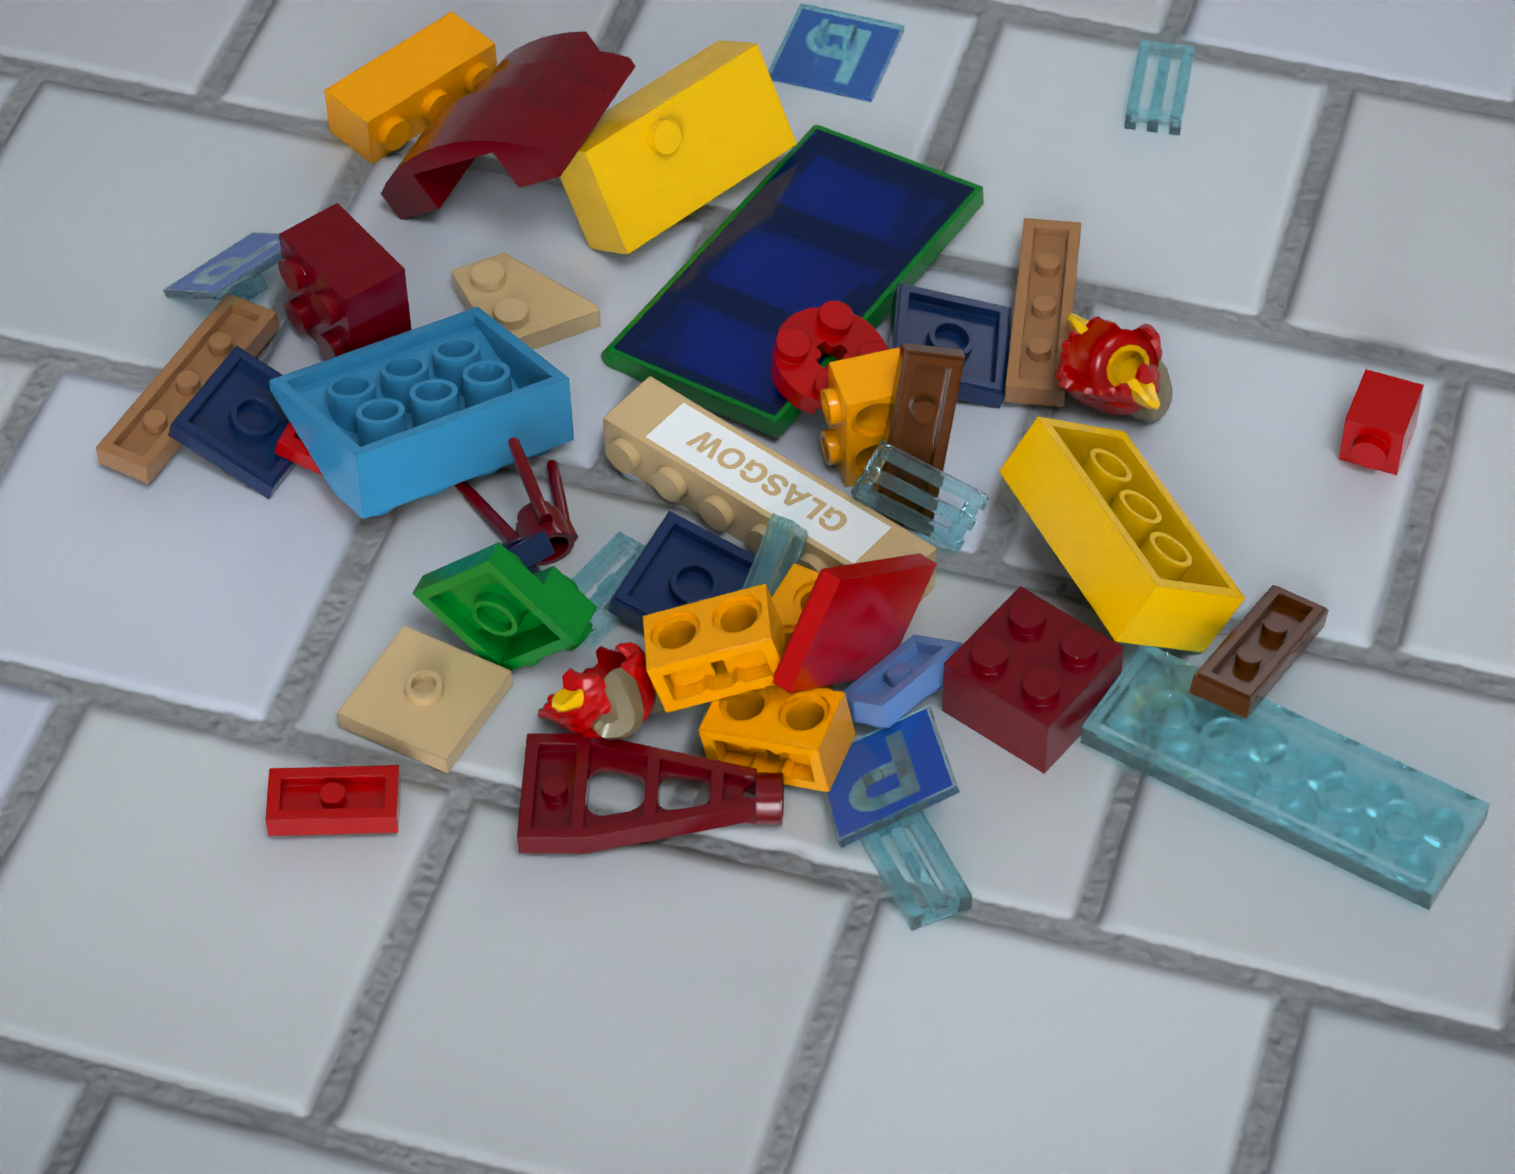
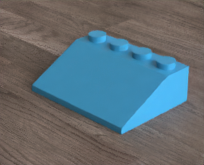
(425, 410)

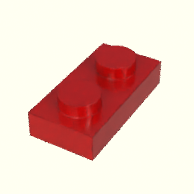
(333, 800)

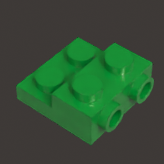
(507, 609)

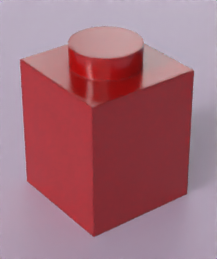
(1381, 422)

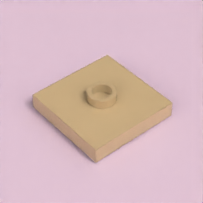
(425, 699)

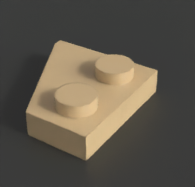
(524, 300)

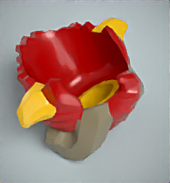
(1115, 368)
(605, 699)

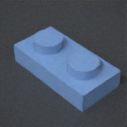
(899, 681)

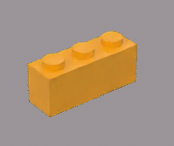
(408, 86)

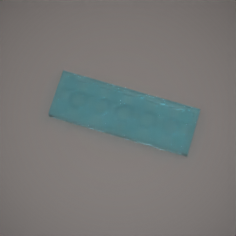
(1288, 778)

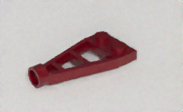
(557, 790)

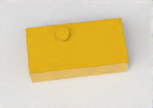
(676, 146)
(1121, 535)

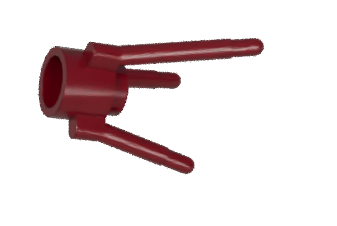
(535, 516)

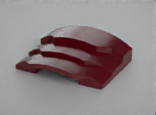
(526, 113)

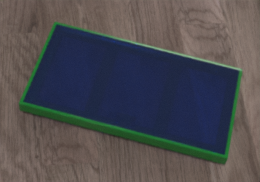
(816, 230)

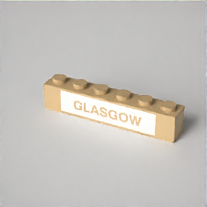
(742, 482)

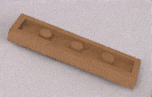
(1040, 310)
(140, 438)

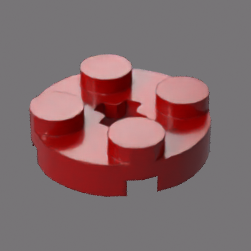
(806, 337)

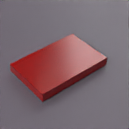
(852, 621)

